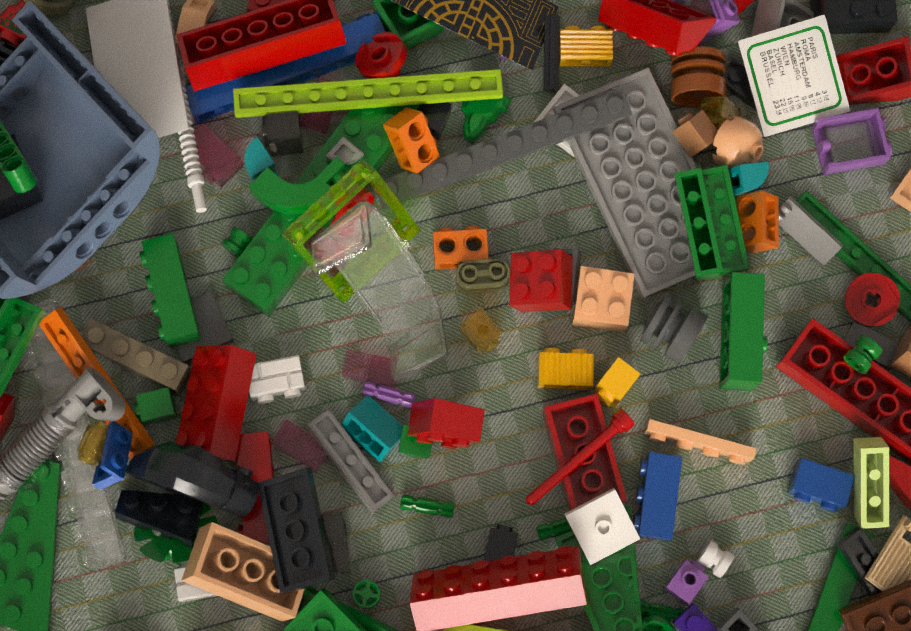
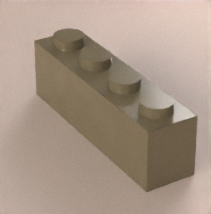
(136, 357)

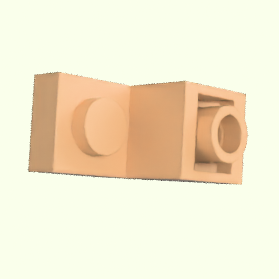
(194, 15)

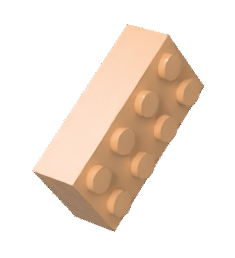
(239, 571)

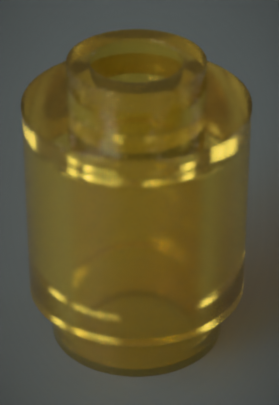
(92, 443)

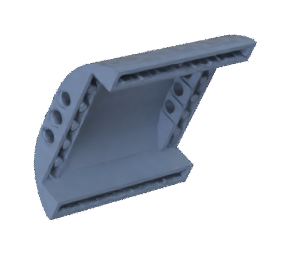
(84, 148)

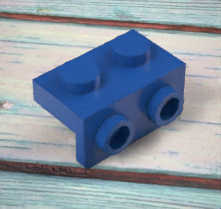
(114, 456)

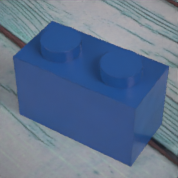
(820, 484)

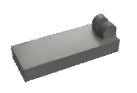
(808, 231)

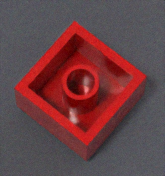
(541, 281)
(446, 423)

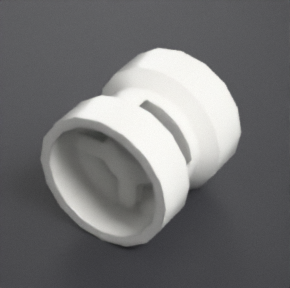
(715, 559)

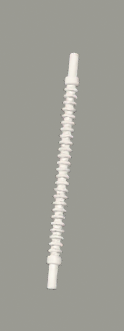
(195, 179)

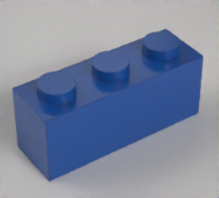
(657, 496)

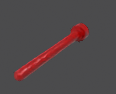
(620, 422)

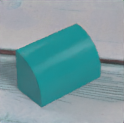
(257, 160)
(748, 177)
(373, 428)

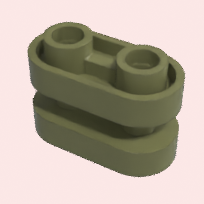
(482, 276)

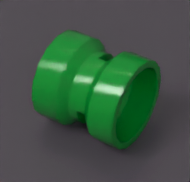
(862, 354)

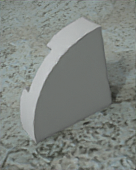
(345, 151)

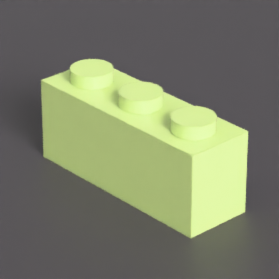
(871, 482)

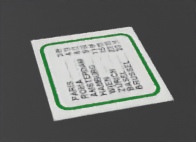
(794, 75)

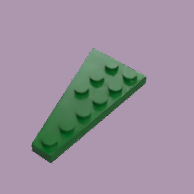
(30, 552)
(610, 587)

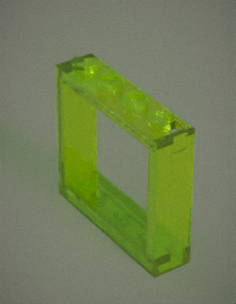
(330, 204)

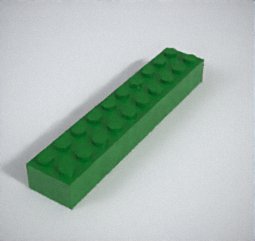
(269, 262)

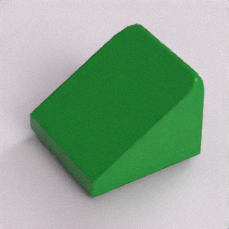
(412, 448)

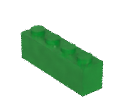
(171, 291)

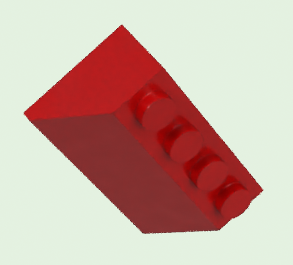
(658, 23)

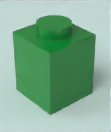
(155, 406)

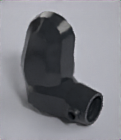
(196, 475)

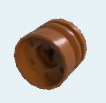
(697, 76)

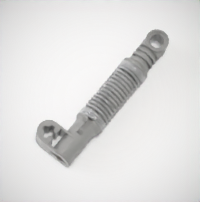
(57, 422)

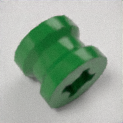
(236, 242)
(364, 591)

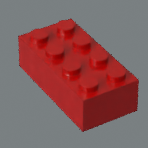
(216, 399)
(571, 428)

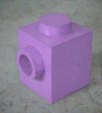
(686, 581)

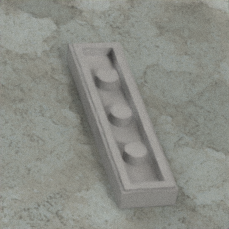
(350, 461)

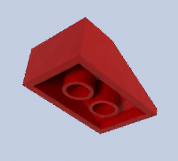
(877, 72)

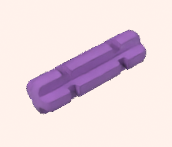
(388, 394)

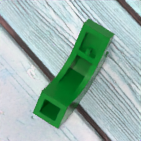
(295, 198)

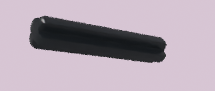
(551, 53)

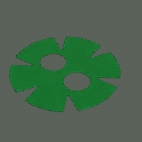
(160, 546)

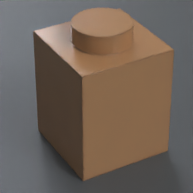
(695, 132)

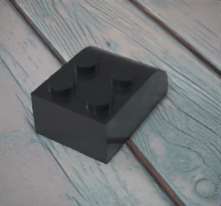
(856, 15)

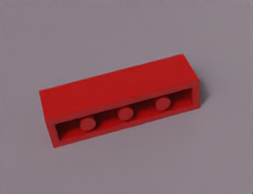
(255, 454)

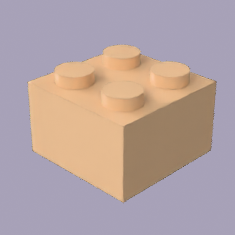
(603, 299)

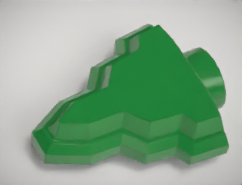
(480, 113)

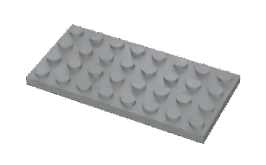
(635, 185)

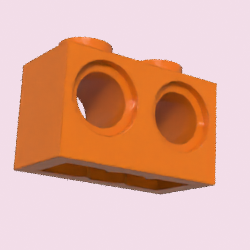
(411, 140)
(759, 220)
(459, 240)

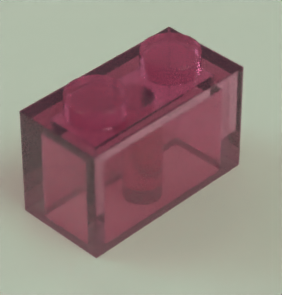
(216, 158)

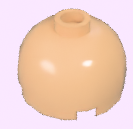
(737, 143)

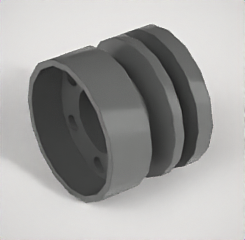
(673, 327)

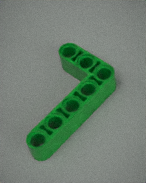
(14, 164)

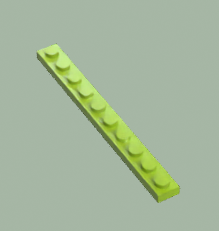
(368, 93)

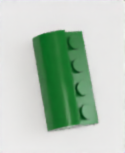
(712, 222)
(17, 327)

